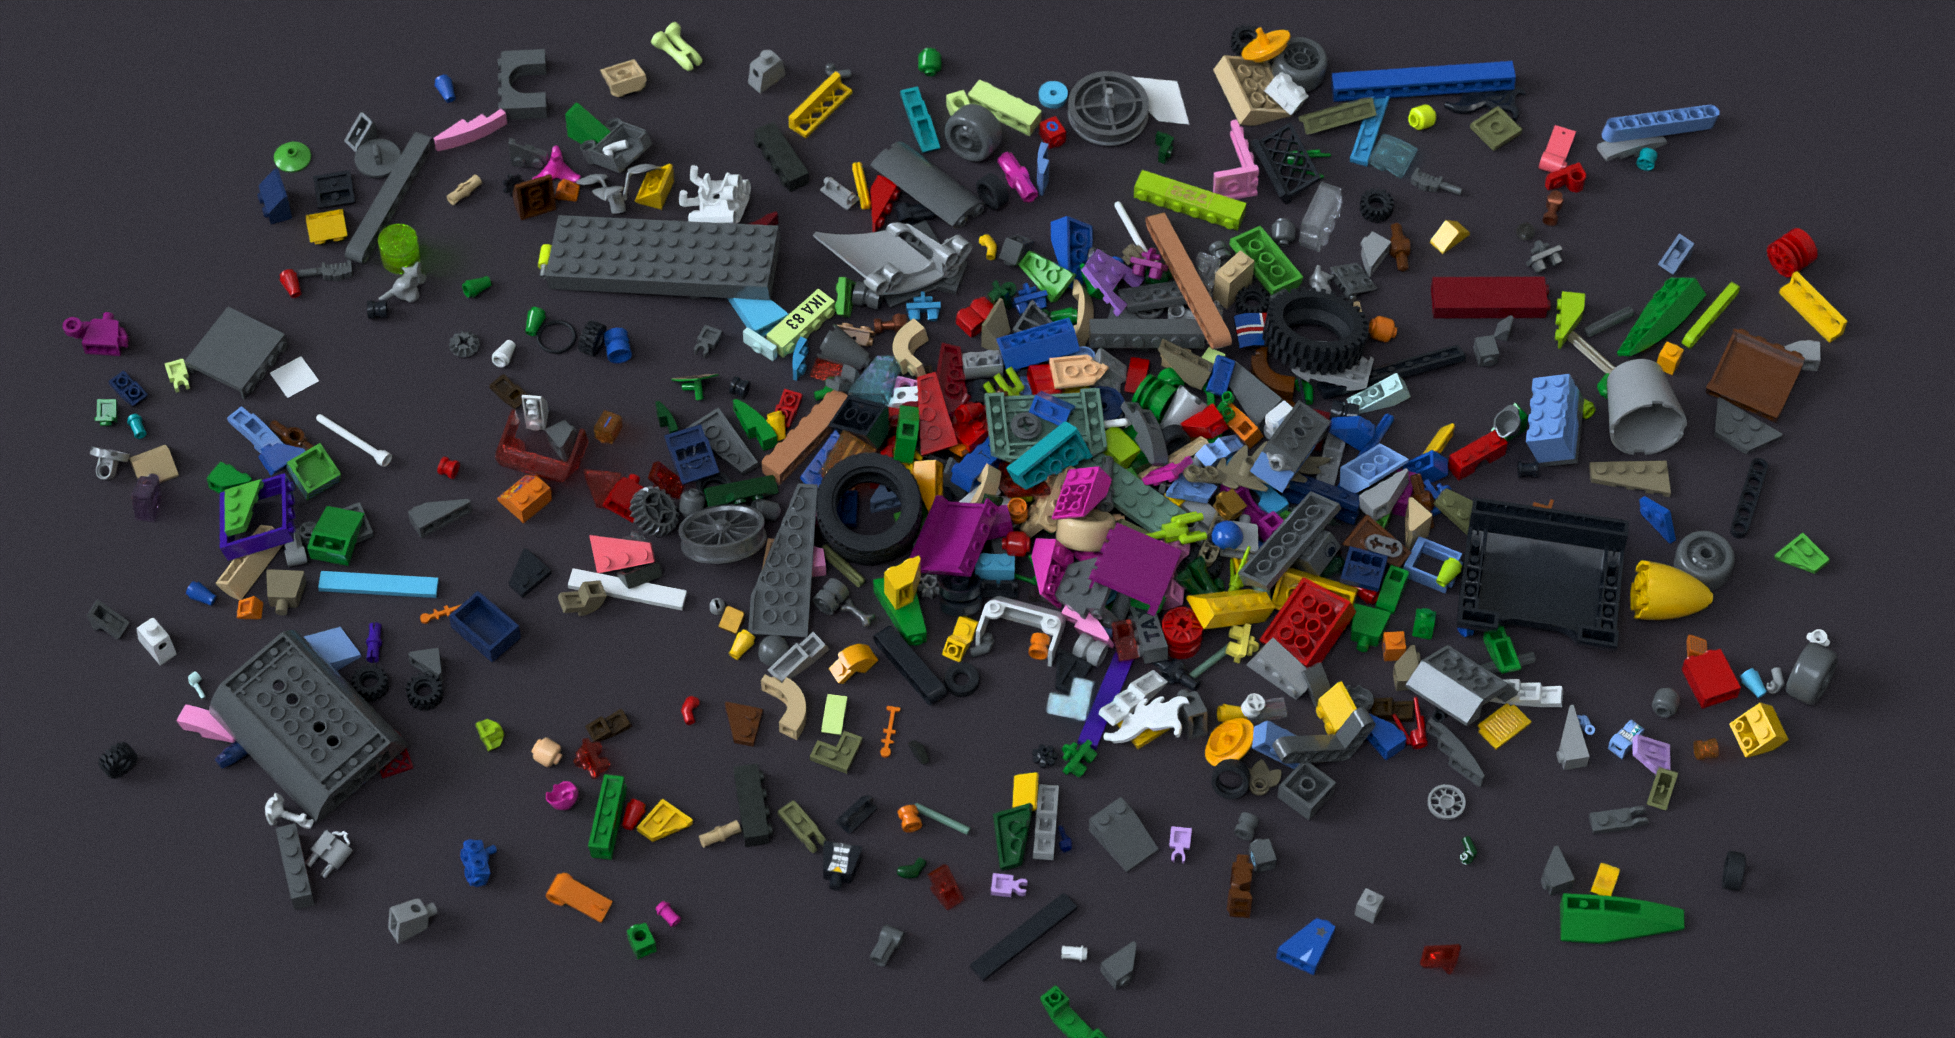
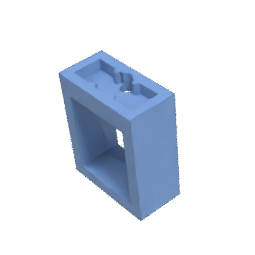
(1432, 549)

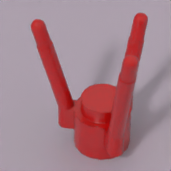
(1418, 736)

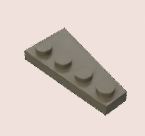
(1641, 475)

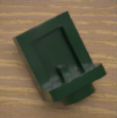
(1166, 145)

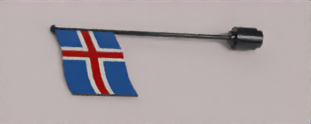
(1249, 334)

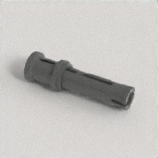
(1106, 503)

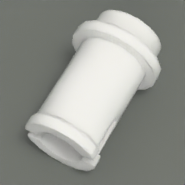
(1074, 953)

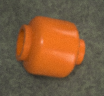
(1382, 329)

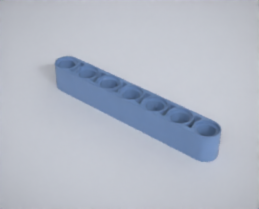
(1660, 123)

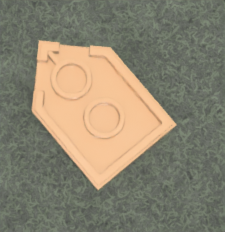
(1075, 371)

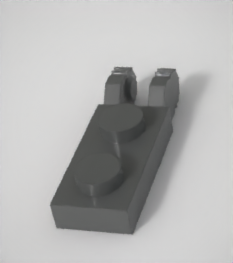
(1617, 820)

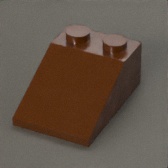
(534, 197)

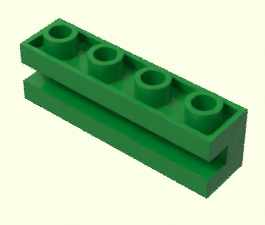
(607, 817)

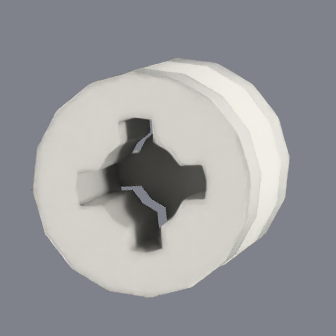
(1257, 704)

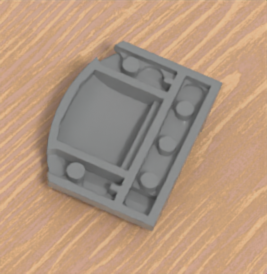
(1353, 379)

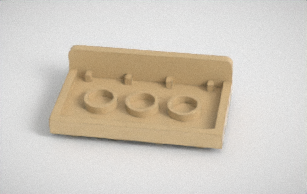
(1042, 509)

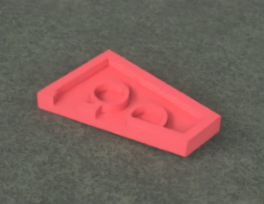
(620, 553)

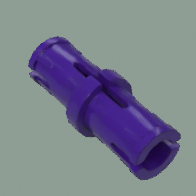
(374, 642)

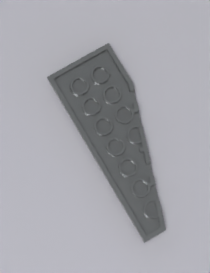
(784, 585)

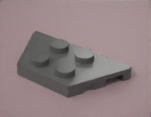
(1741, 428)
(1074, 586)

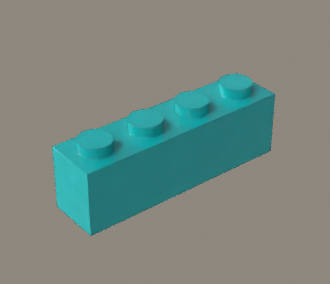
(1049, 456)

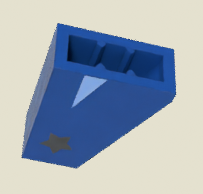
(1307, 946)

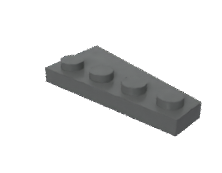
(726, 442)

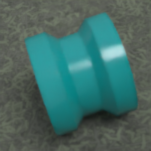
(1647, 159)

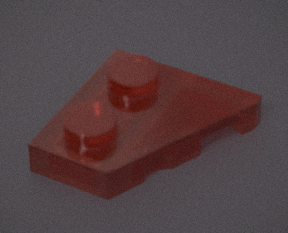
(600, 484)

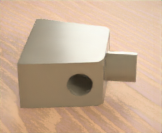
(285, 589)

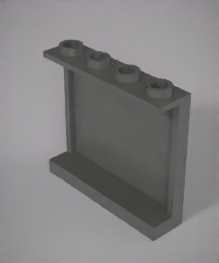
(237, 351)

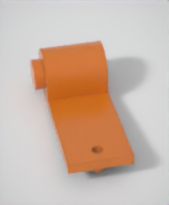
(567, 890)

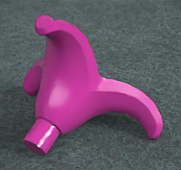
(558, 168)

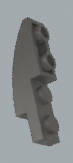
(1149, 433)

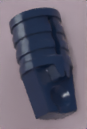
(230, 755)

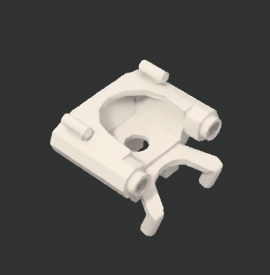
(728, 208)

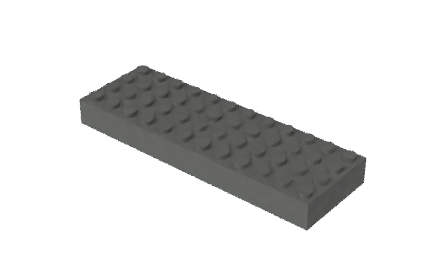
(663, 257)

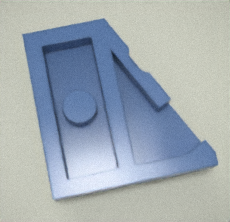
(1191, 491)

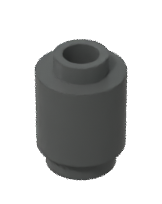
(769, 509)

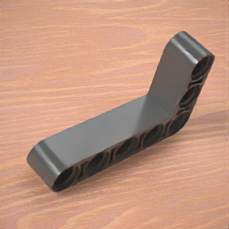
(1327, 747)

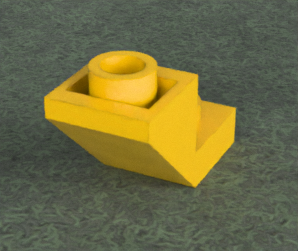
(960, 640)

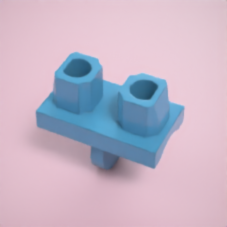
(926, 306)

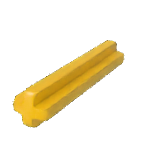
(861, 185)

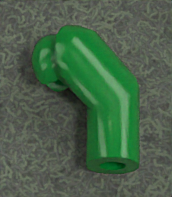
(1602, 386)

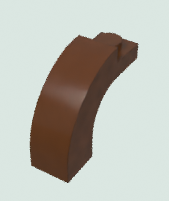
(1279, 384)

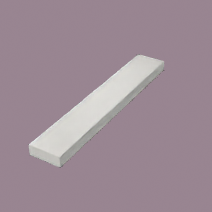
(644, 593)

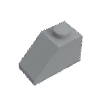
(1374, 251)

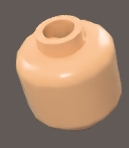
(547, 752)

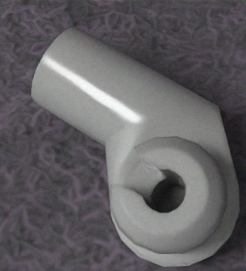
(1777, 682)

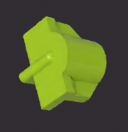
(490, 733)

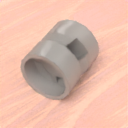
(1091, 650)

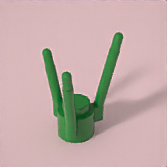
(1312, 153)

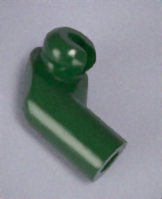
(1470, 850)

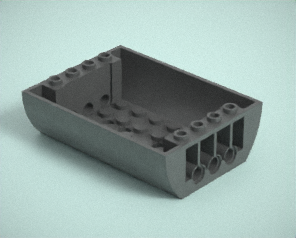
(284, 735)

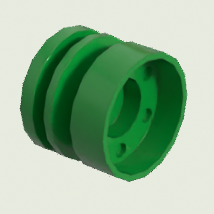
(1153, 396)

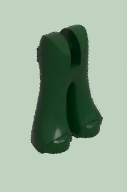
(1195, 574)

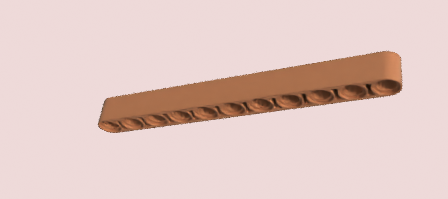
(1188, 281)

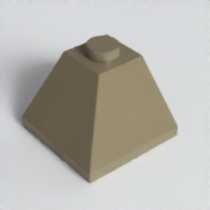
(995, 326)

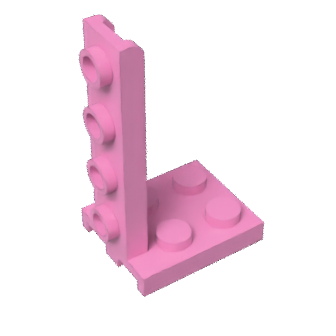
(1241, 181)

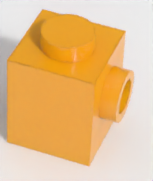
(1670, 357)

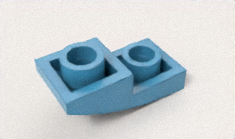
(799, 355)

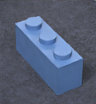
(1265, 735)

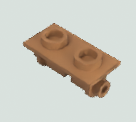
(862, 334)

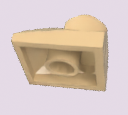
(624, 78)

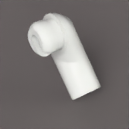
(614, 147)

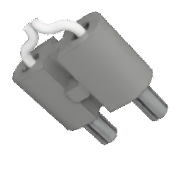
(331, 851)

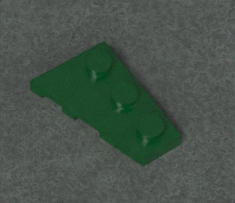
(1011, 834)

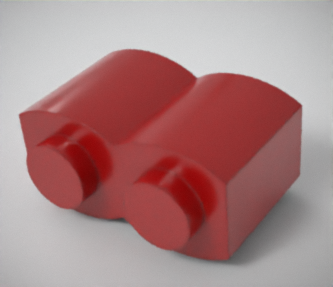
(973, 317)
(1041, 379)

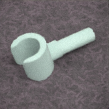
(194, 679)

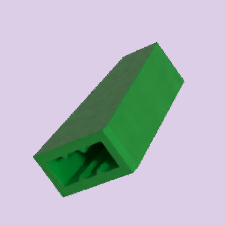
(907, 619)

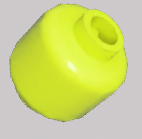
(1422, 117)

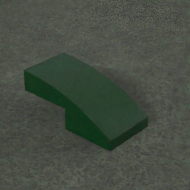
(665, 417)

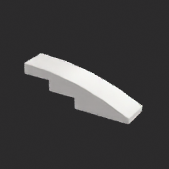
(1534, 695)
(1126, 701)

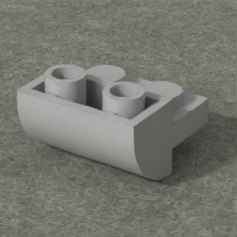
(982, 364)

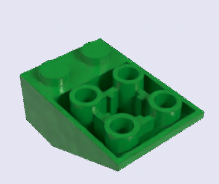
(335, 535)

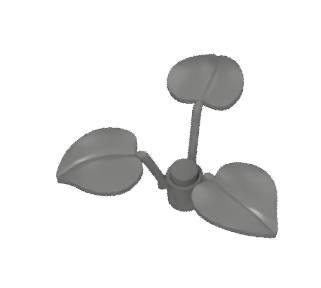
(613, 193)

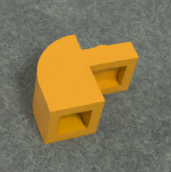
(852, 659)

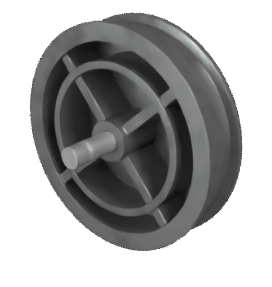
(1108, 108)

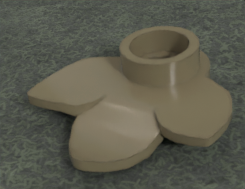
(1262, 776)

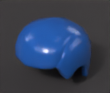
(1227, 535)

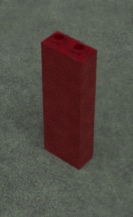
(1489, 297)

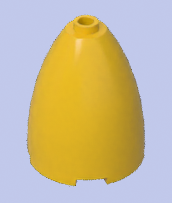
(1666, 592)

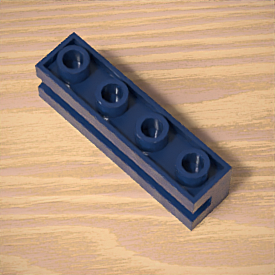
(1348, 500)

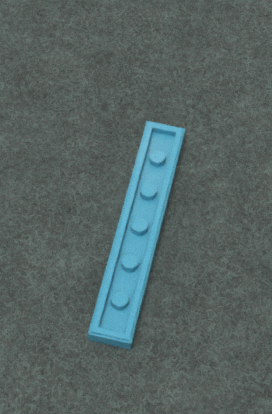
(378, 584)

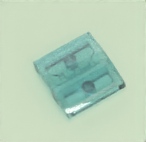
(1392, 155)

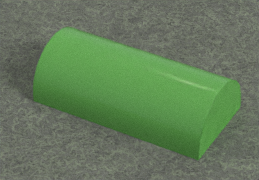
(1270, 263)

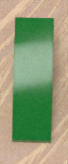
(755, 425)
(1501, 651)

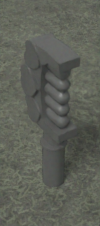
(1427, 182)
(336, 272)

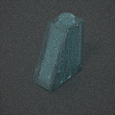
(877, 380)

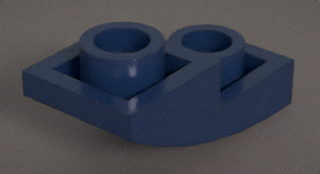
(127, 388)

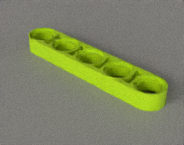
(1711, 315)

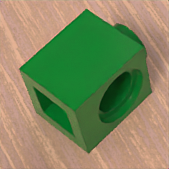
(644, 947)

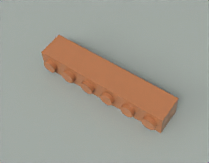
(803, 439)

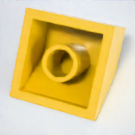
(326, 226)
(1335, 708)

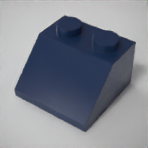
(274, 198)

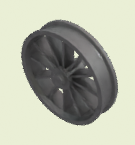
(722, 533)

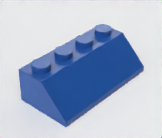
(1038, 344)

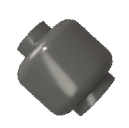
(1283, 232)
(691, 502)
(1666, 702)

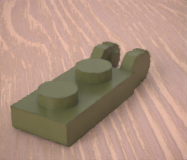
(801, 825)

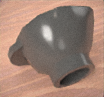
(1507, 422)

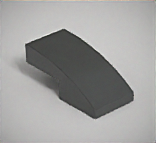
(1316, 681)

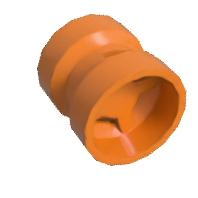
(1018, 510)
(1038, 649)
(909, 818)

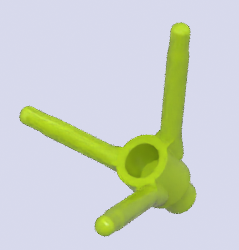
(1235, 581)

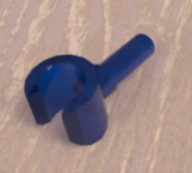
(1065, 844)

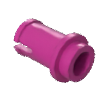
(667, 913)

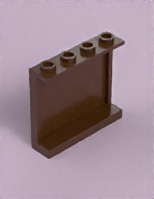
(1755, 375)

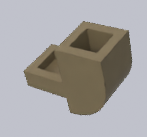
(585, 600)

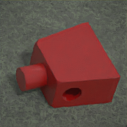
(621, 495)

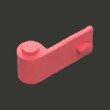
(1557, 150)

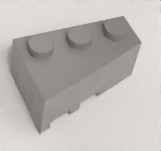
(1279, 668)

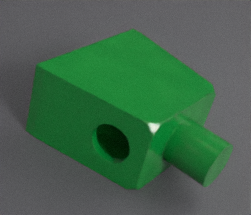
(1368, 626)

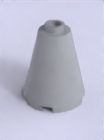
(1182, 407)

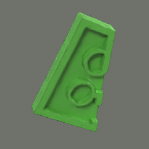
(1047, 274)
(239, 506)

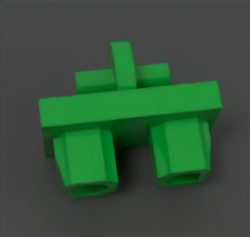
(1084, 752)

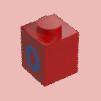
(1052, 132)

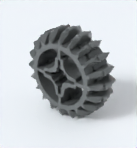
(649, 515)

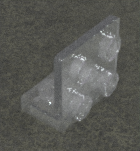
(1206, 268)

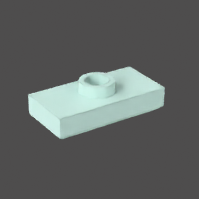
(760, 344)

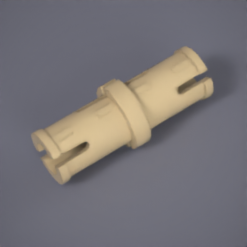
(464, 189)
(720, 833)

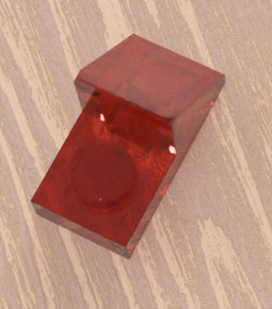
(665, 479)
(1124, 640)
(945, 887)
(1441, 956)

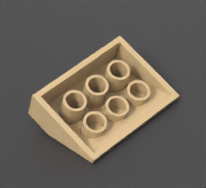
(1244, 88)

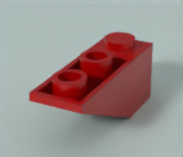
(882, 198)

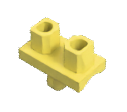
(1243, 644)

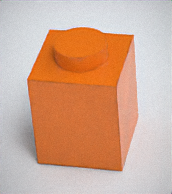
(1393, 645)

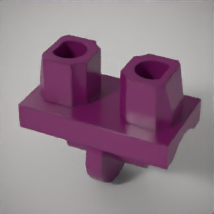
(1156, 268)

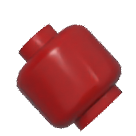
(1016, 543)

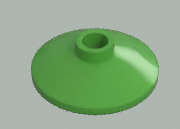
(292, 162)

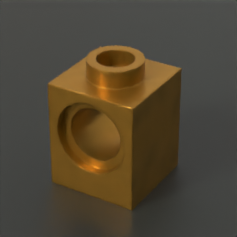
(1229, 505)

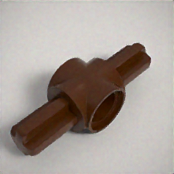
(1399, 247)
(289, 434)
(1421, 495)

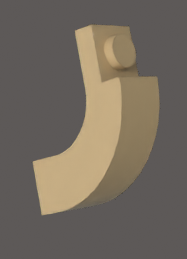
(905, 343)
(794, 719)

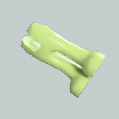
(672, 33)

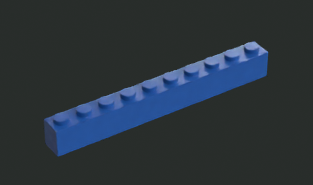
(1423, 81)

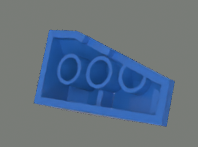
(1071, 244)

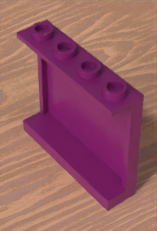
(954, 536)
(1135, 565)

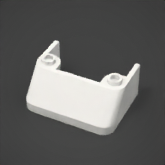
(1048, 620)

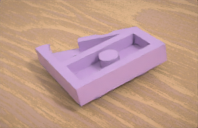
(1651, 752)

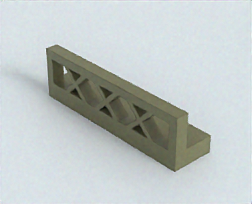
(1338, 115)

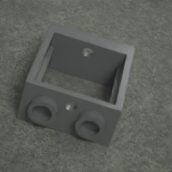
(1097, 602)

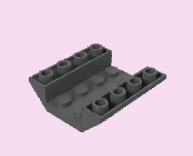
(1457, 684)

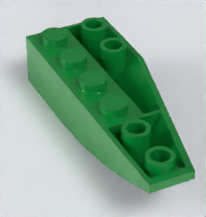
(1614, 918)

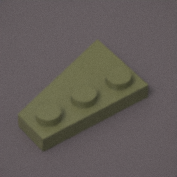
(1455, 507)

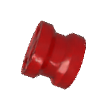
(448, 467)

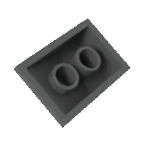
(1122, 834)

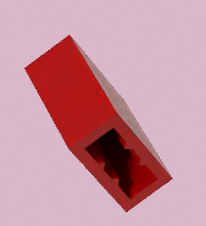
(1711, 678)

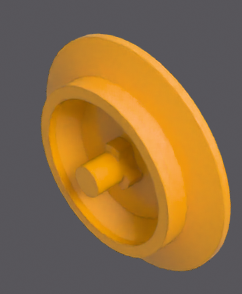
(1266, 45)
(1229, 741)

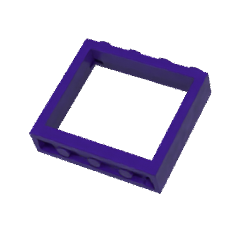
(266, 540)

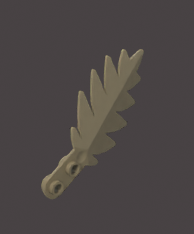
(1239, 467)

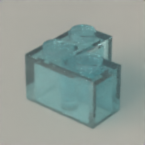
(1075, 705)

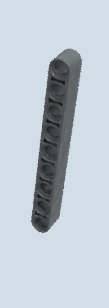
(389, 197)

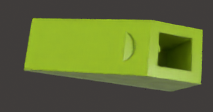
(1570, 314)

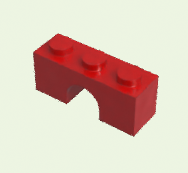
(1464, 461)

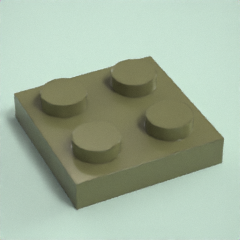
(1496, 128)

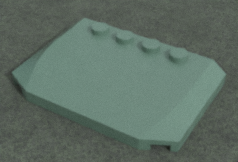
(1002, 409)

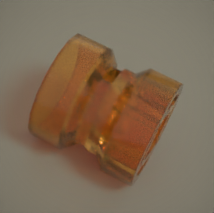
(1706, 749)

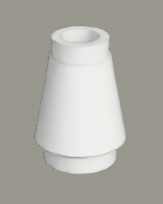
(503, 354)

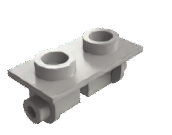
(839, 193)

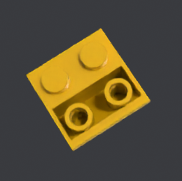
(902, 582)
(1758, 730)

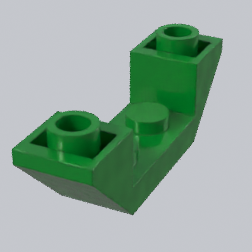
(1064, 1017)

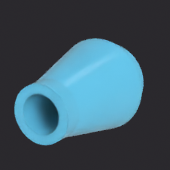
(1753, 682)

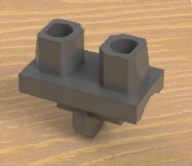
(1551, 254)

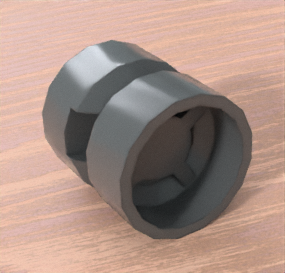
(863, 295)
(830, 597)

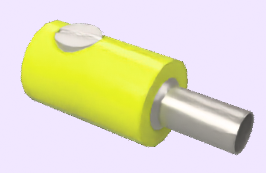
(543, 259)

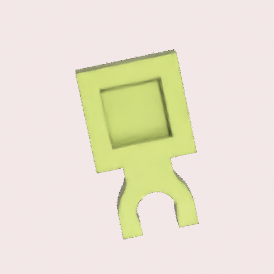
(177, 373)

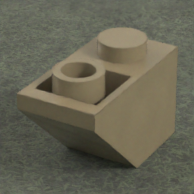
(1405, 668)

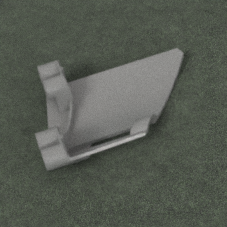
(893, 264)

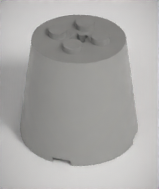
(1643, 408)

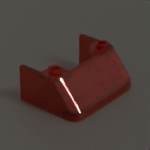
(512, 455)

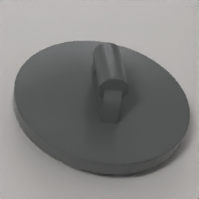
(377, 158)

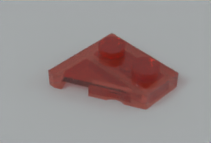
(1013, 490)

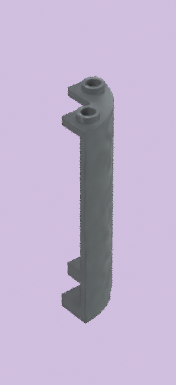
(928, 184)

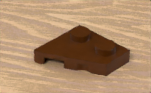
(743, 722)

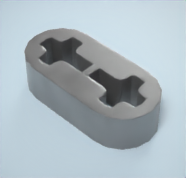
(1384, 541)

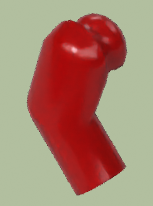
(690, 703)

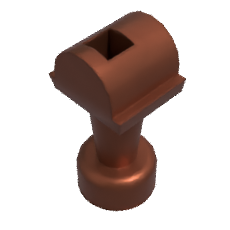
(1553, 204)
(895, 324)

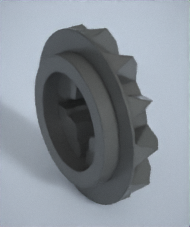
(463, 350)
(1030, 420)

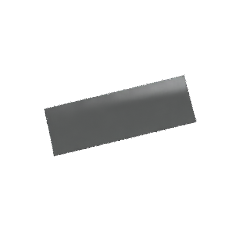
(1288, 541)

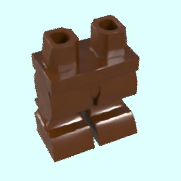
(1239, 894)

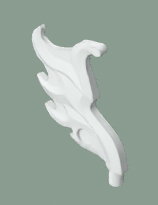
(1153, 716)

